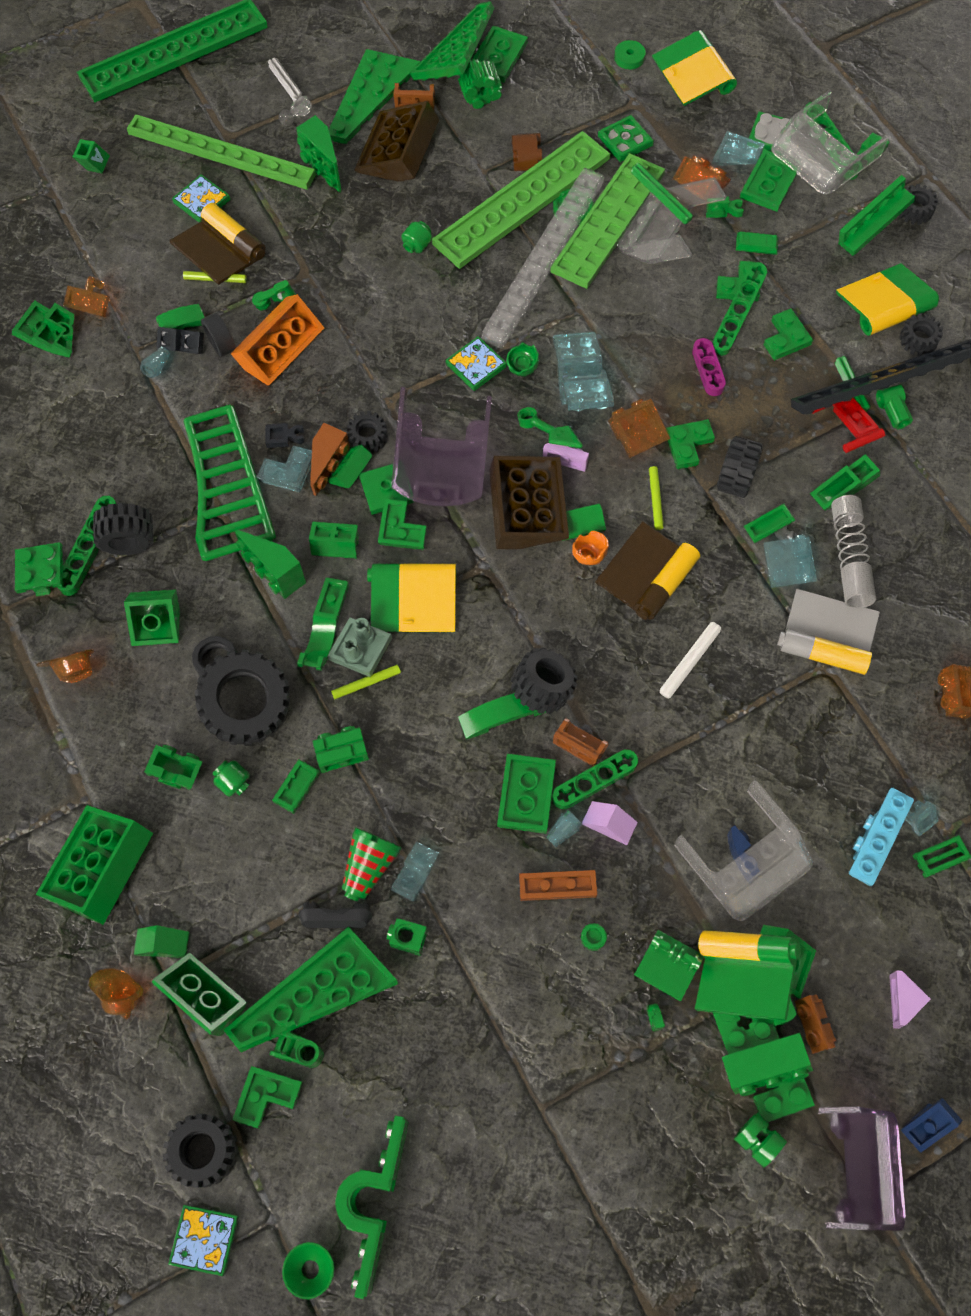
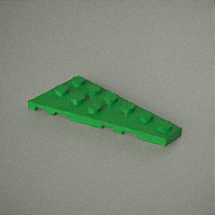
(324, 984)

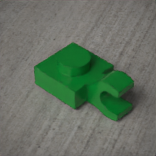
(721, 208)

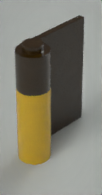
(219, 245)
(647, 570)

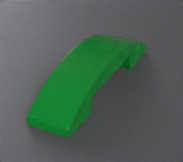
(492, 714)

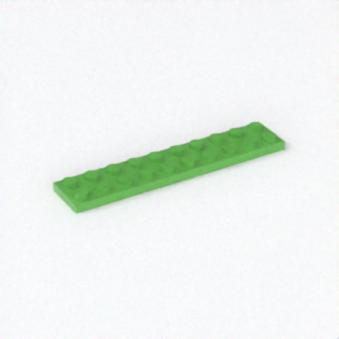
(519, 200)

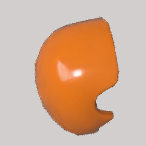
(590, 548)

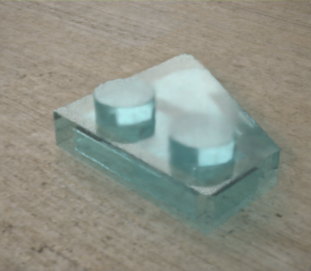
(737, 150)

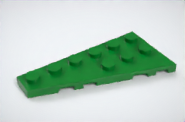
(368, 91)

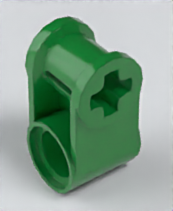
(292, 1047)

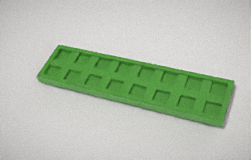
(604, 224)

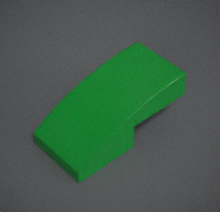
(181, 317)

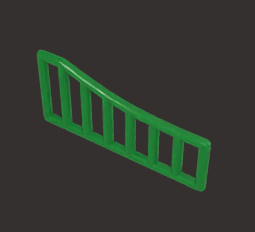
(204, 494)

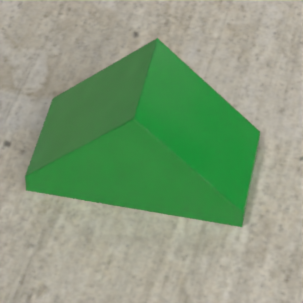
(161, 942)

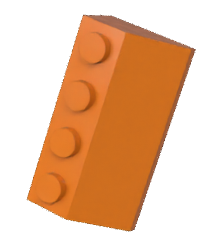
(278, 340)

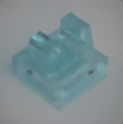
(923, 817)

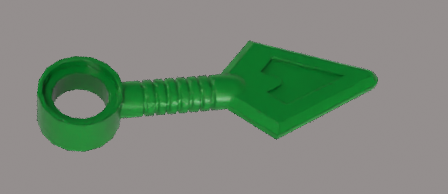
(557, 435)

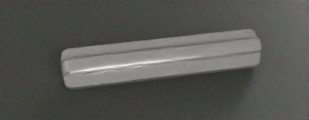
(284, 79)

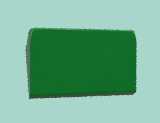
(350, 467)
(585, 520)

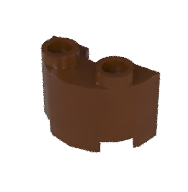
(526, 150)

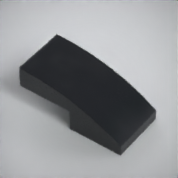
(180, 340)

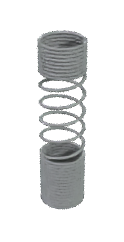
(856, 576)

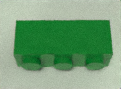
(767, 1065)

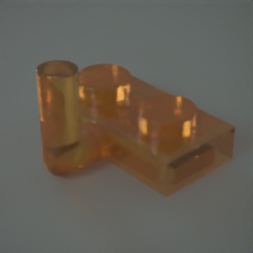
(86, 299)

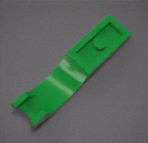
(324, 623)

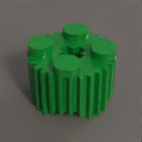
(480, 83)

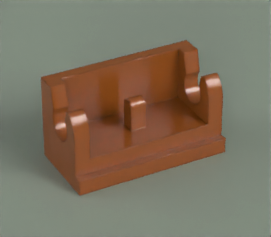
(408, 97)
(579, 743)

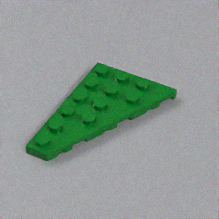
(456, 49)

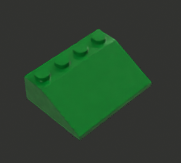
(95, 864)

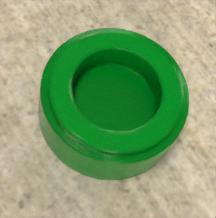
(593, 937)

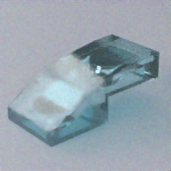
(415, 871)

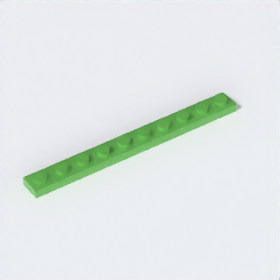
(221, 152)

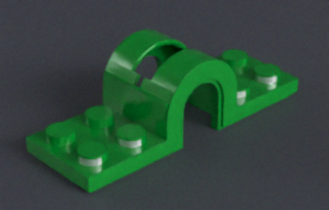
(355, 1221)

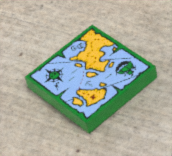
(198, 195)
(476, 363)
(203, 1240)

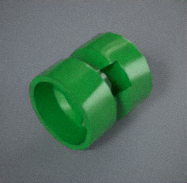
(769, 1145)

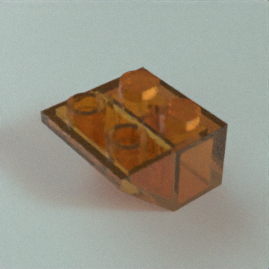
(698, 169)

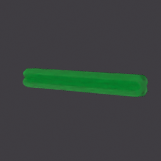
(662, 193)

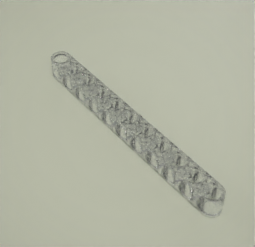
(541, 258)

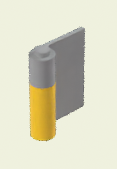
(829, 632)

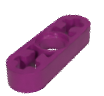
(710, 358)

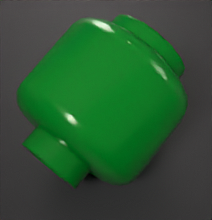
(416, 237)
(231, 778)

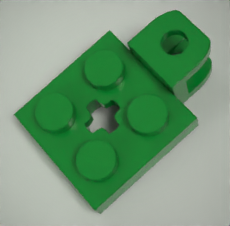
(760, 1030)

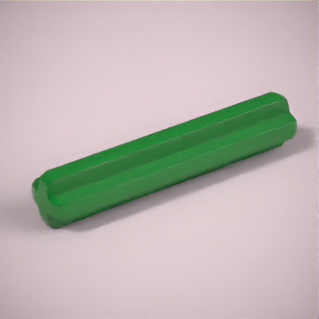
(846, 373)

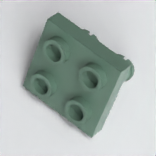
(360, 646)

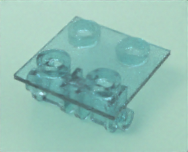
(790, 561)

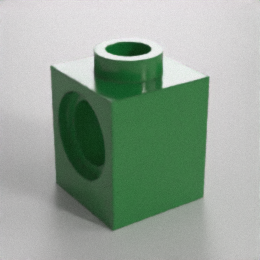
(414, 946)

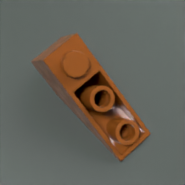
(327, 450)

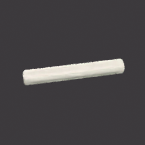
(690, 660)

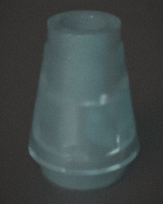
(154, 363)
(563, 828)

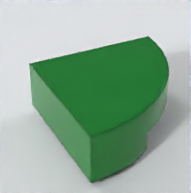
(655, 1017)

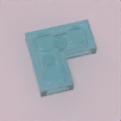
(287, 475)

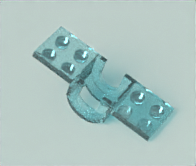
(580, 372)

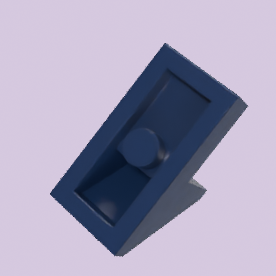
(931, 1124)

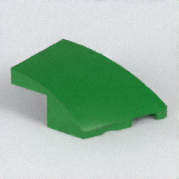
(47, 328)

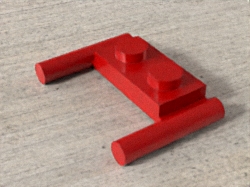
(858, 423)

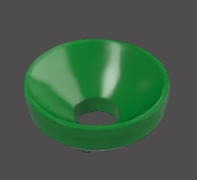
(293, 1270)

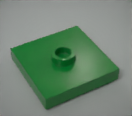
(377, 487)

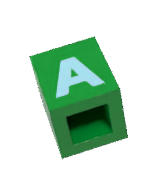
(91, 156)

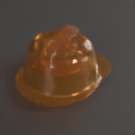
(71, 668)
(116, 991)

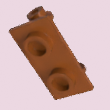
(818, 1035)

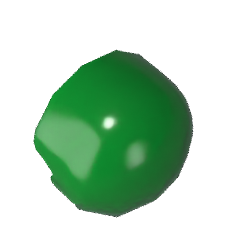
(523, 359)

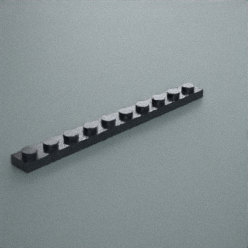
(882, 378)

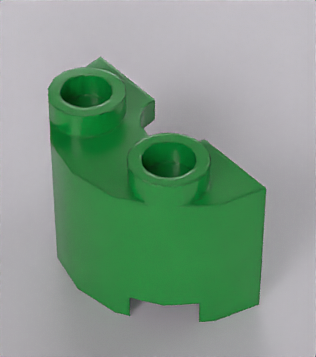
(173, 768)

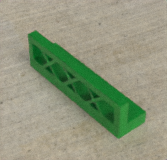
(875, 216)

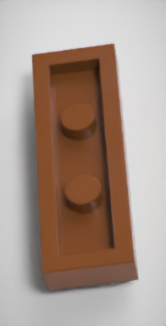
(558, 885)

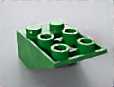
(318, 150)
(272, 562)

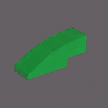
(846, 482)

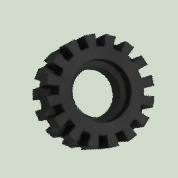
(925, 198)
(924, 325)
(367, 421)

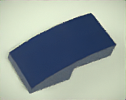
(738, 842)

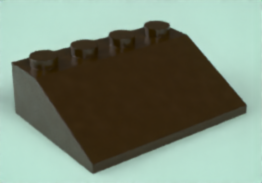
(398, 142)
(527, 501)

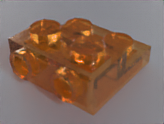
(638, 427)
(956, 690)

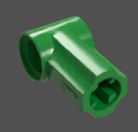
(893, 401)

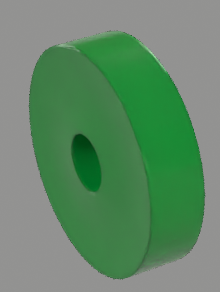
(629, 54)

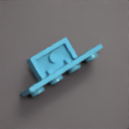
(879, 836)

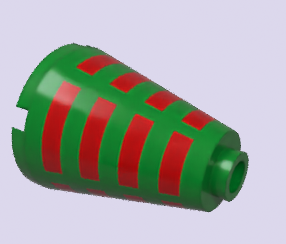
(366, 863)

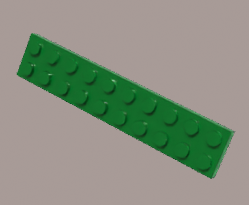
(171, 50)

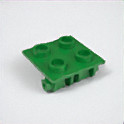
(669, 965)

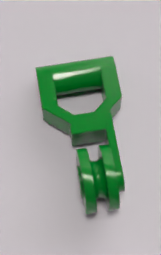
(262, 299)

